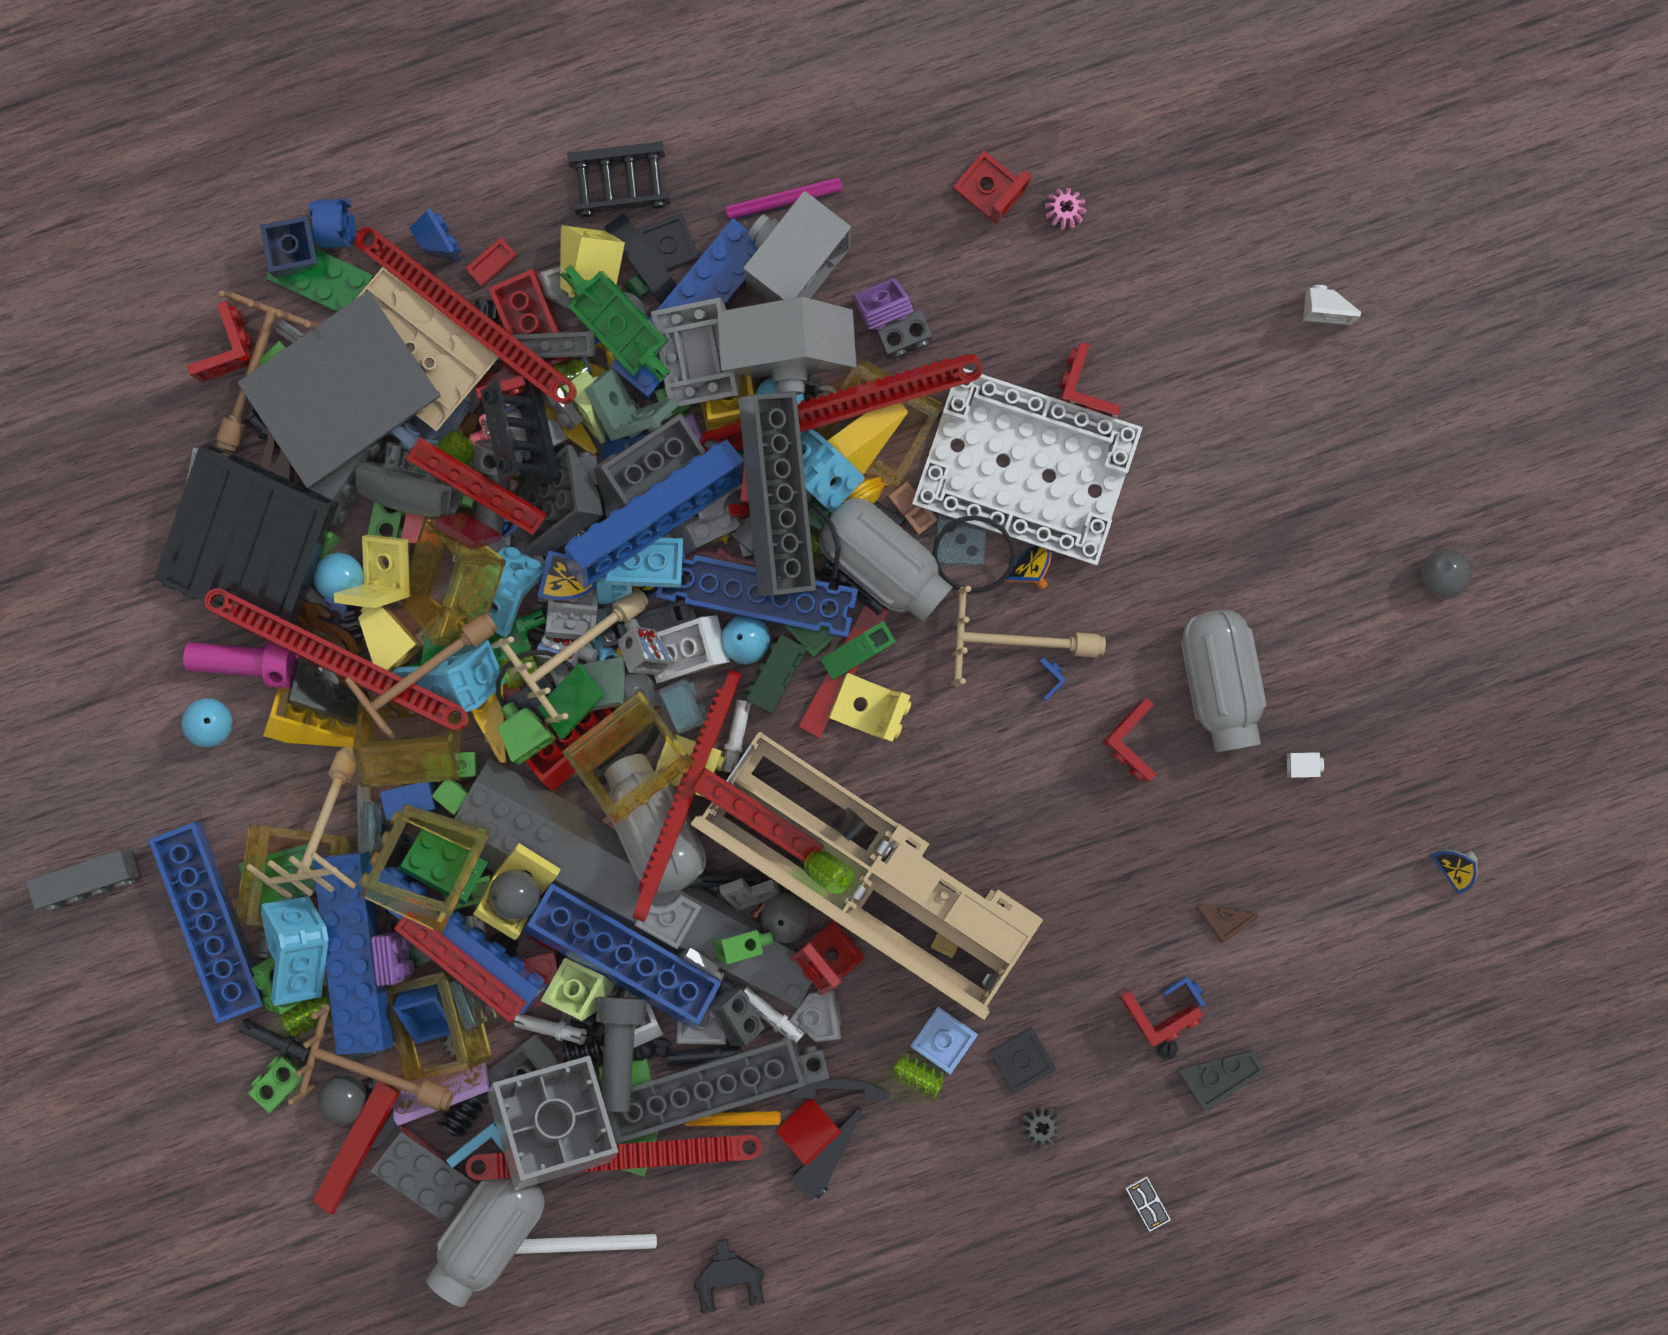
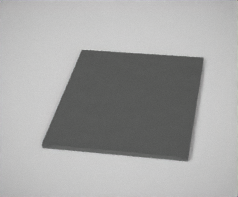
(338, 389)

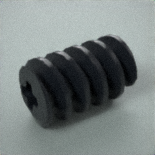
(577, 1051)
(462, 1115)

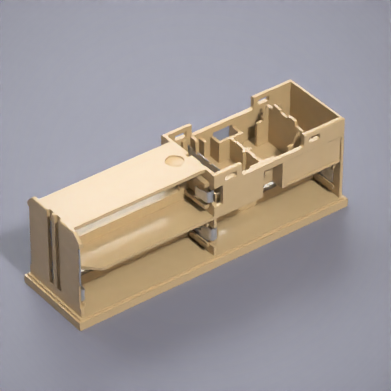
(898, 873)

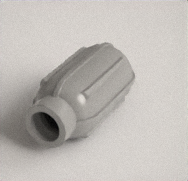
(884, 559)
(1224, 678)
(643, 826)
(483, 1238)

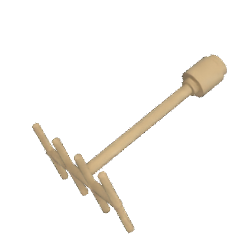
(623, 610)
(1081, 644)
(341, 772)

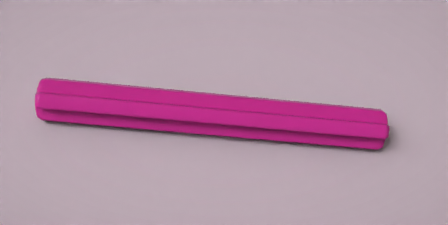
(782, 199)

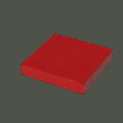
(808, 1131)

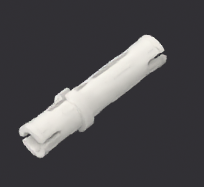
(736, 734)
(775, 1019)
(560, 1030)

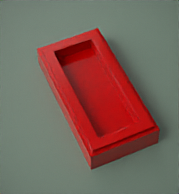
(491, 262)

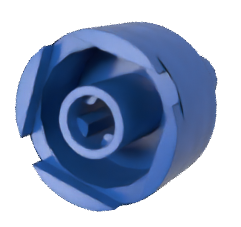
(332, 223)

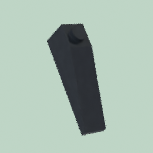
(814, 1177)

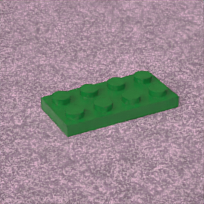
(327, 283)

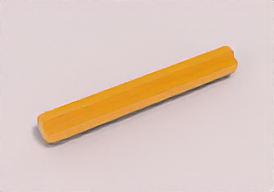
(738, 1119)

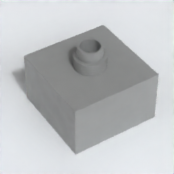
(797, 251)
(787, 341)
(552, 1122)

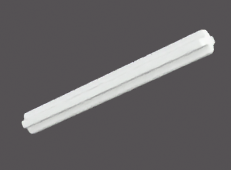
(593, 1243)

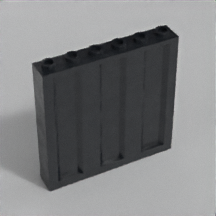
(245, 535)

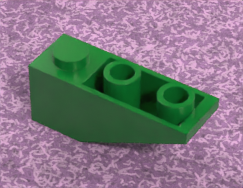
(858, 650)

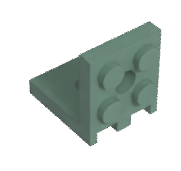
(620, 415)

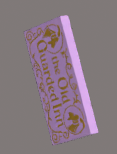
(463, 1083)

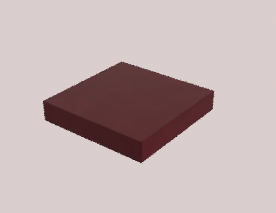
(467, 530)

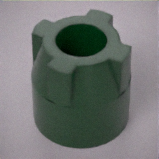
(637, 287)

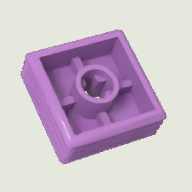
(883, 304)
(391, 958)

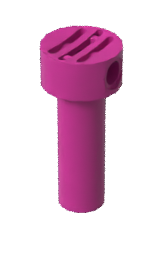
(271, 662)

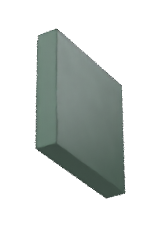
(610, 679)

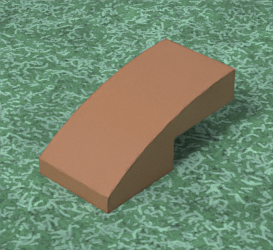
(917, 517)

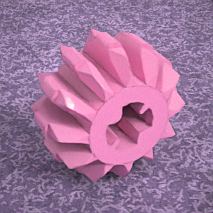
(1061, 201)

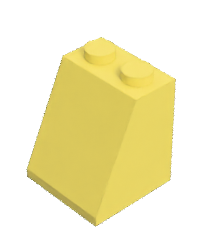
(589, 253)
(387, 638)

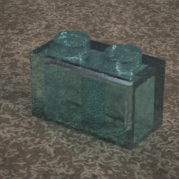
(683, 706)

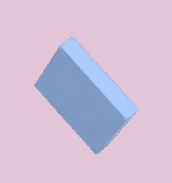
(944, 1040)

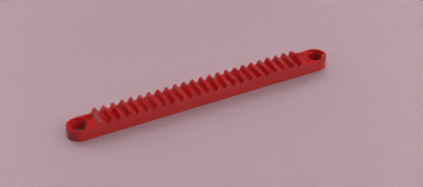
(466, 315)
(867, 397)
(333, 658)
(684, 796)
(644, 1155)

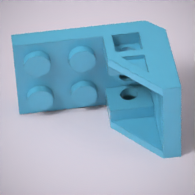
(654, 566)
(463, 678)
(298, 946)

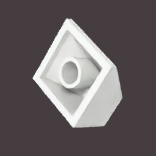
(1328, 307)

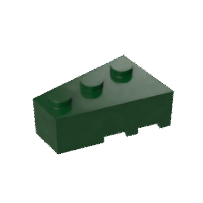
(775, 673)

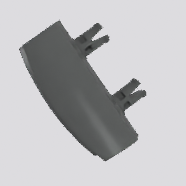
(405, 489)

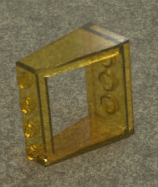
(925, 404)
(469, 589)
(612, 735)
(405, 759)
(256, 855)
(416, 907)
(469, 1045)

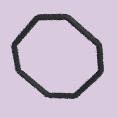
(836, 541)

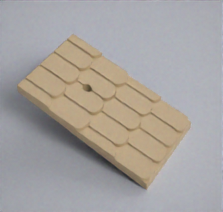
(441, 347)

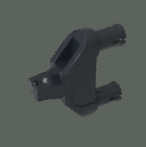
(725, 1270)

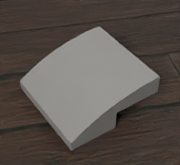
(571, 617)

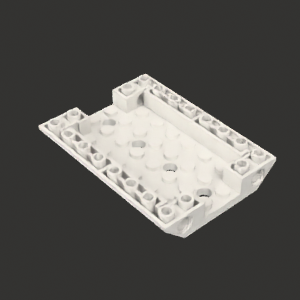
(1037, 437)

